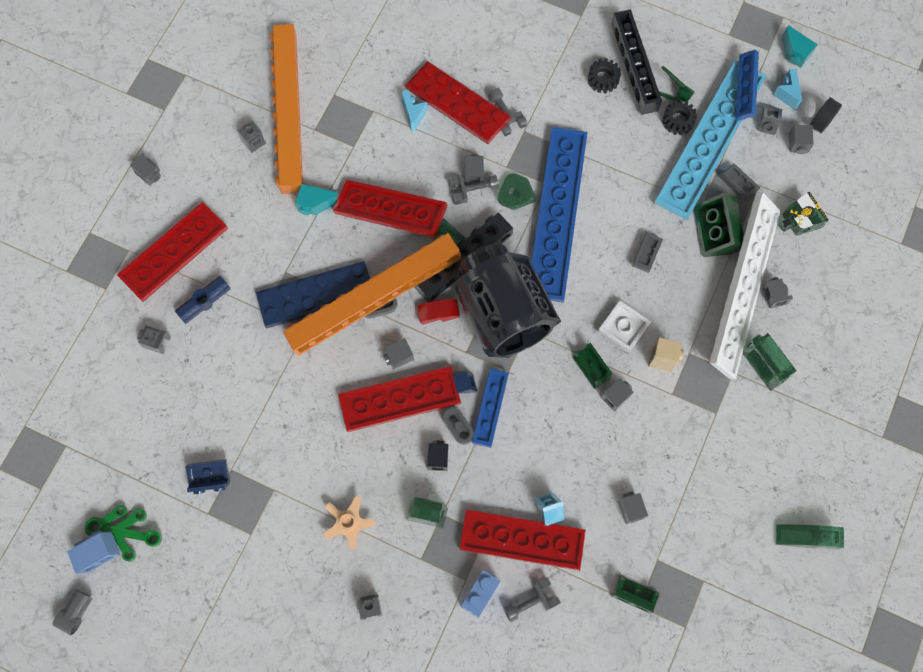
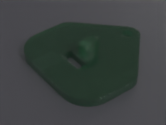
(521, 195)

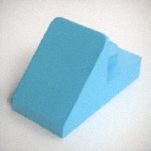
(790, 90)
(414, 111)
(551, 508)

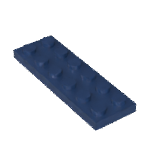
(309, 294)

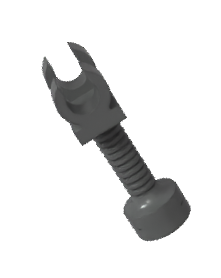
(496, 96)
(460, 198)
(513, 611)

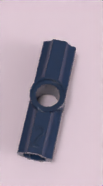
(192, 307)

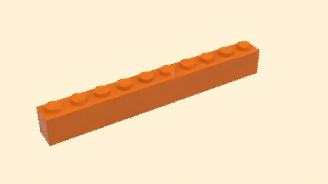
(287, 109)
(372, 294)

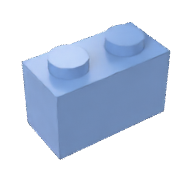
(93, 552)
(480, 594)

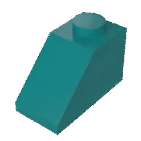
(797, 46)
(314, 200)

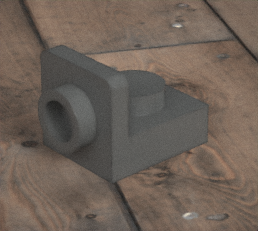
(770, 120)

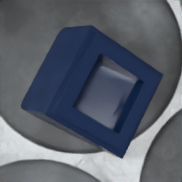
(465, 382)

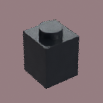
(438, 456)

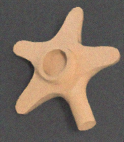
(347, 522)

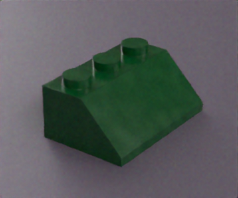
(719, 225)

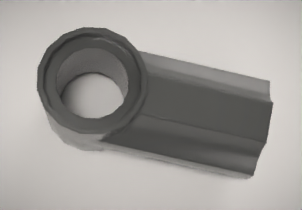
(69, 618)

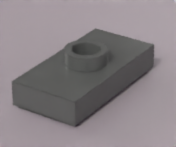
(740, 182)
(647, 252)

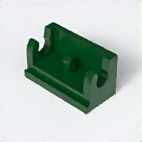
(592, 366)
(635, 595)

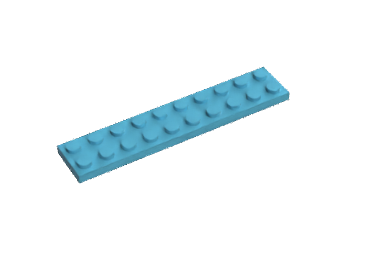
(704, 148)

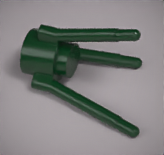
(684, 92)

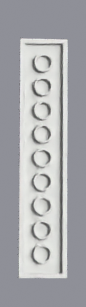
(745, 286)

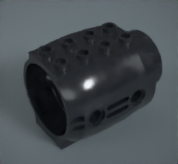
(504, 301)

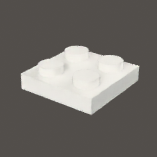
(624, 326)

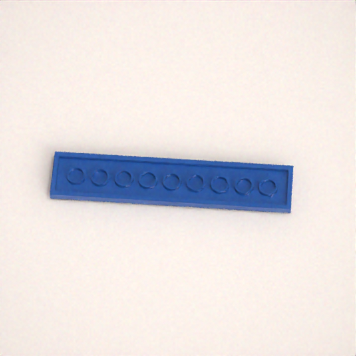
(558, 210)

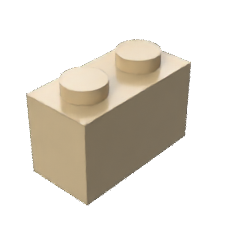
(666, 354)

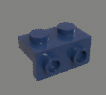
(207, 476)

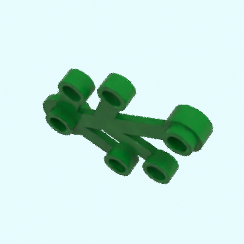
(121, 531)

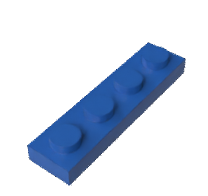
(747, 85)
(490, 408)

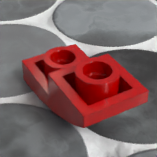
(438, 310)

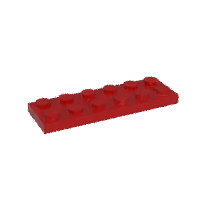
(458, 102)
(390, 208)
(172, 251)
(399, 399)
(522, 540)

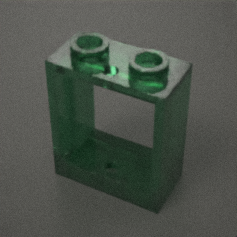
(768, 361)

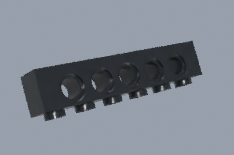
(636, 62)
(496, 224)

